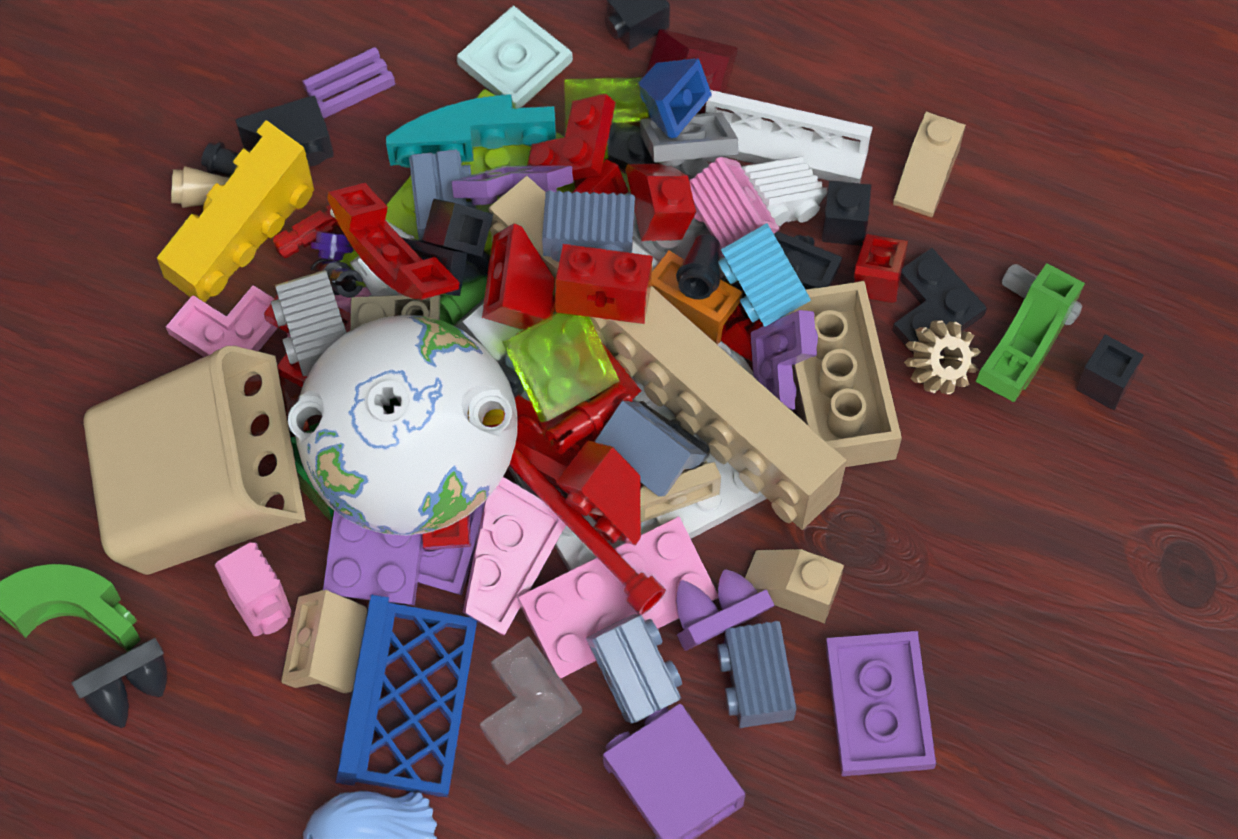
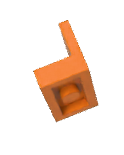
(706, 313)

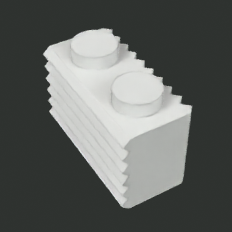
(787, 189)

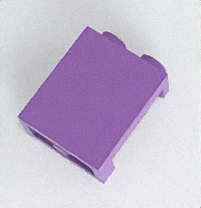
(673, 775)

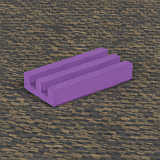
(345, 78)

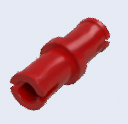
(587, 419)

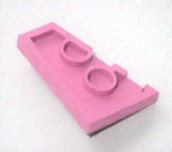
(509, 554)

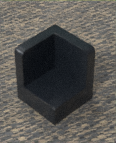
(1109, 372)

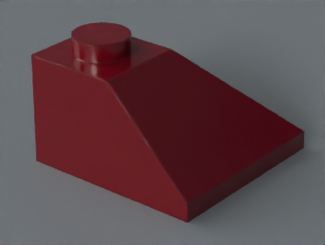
(715, 57)

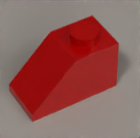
(661, 201)
(517, 281)

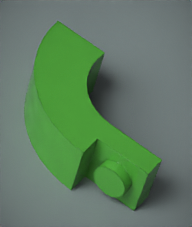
(1031, 333)
(65, 590)

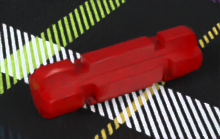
(304, 232)

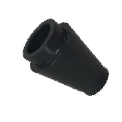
(700, 269)

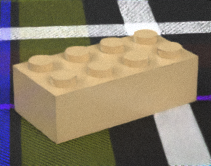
(846, 385)

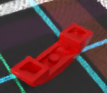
(381, 247)

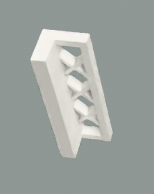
(784, 138)

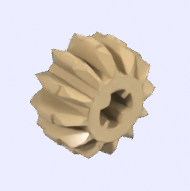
(956, 357)

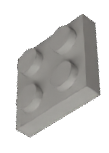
(704, 137)

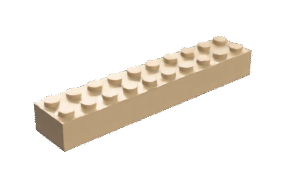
(705, 389)

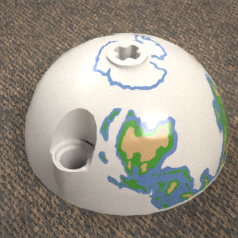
(424, 460)

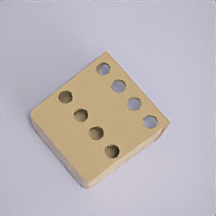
(182, 466)

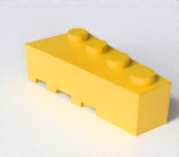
(239, 215)

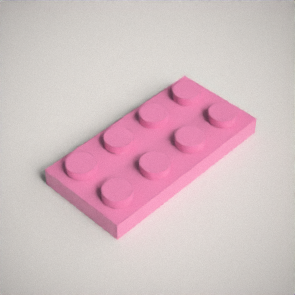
(593, 598)

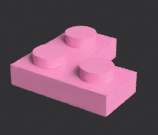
(209, 330)

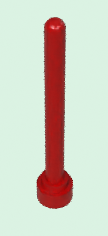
(641, 590)

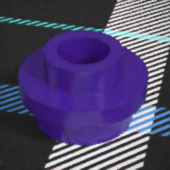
(331, 245)

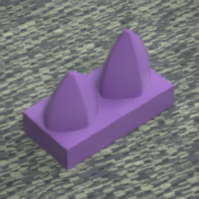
(704, 621)

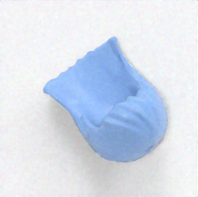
(372, 817)

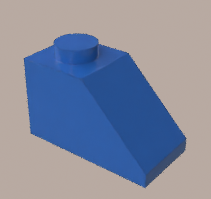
(674, 93)

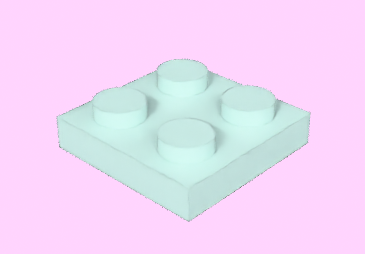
(514, 57)

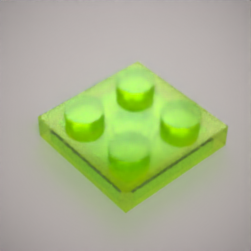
(560, 363)

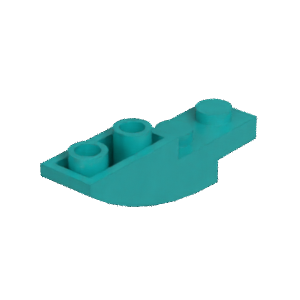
(470, 124)

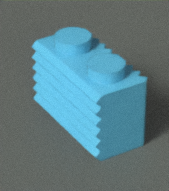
(764, 276)

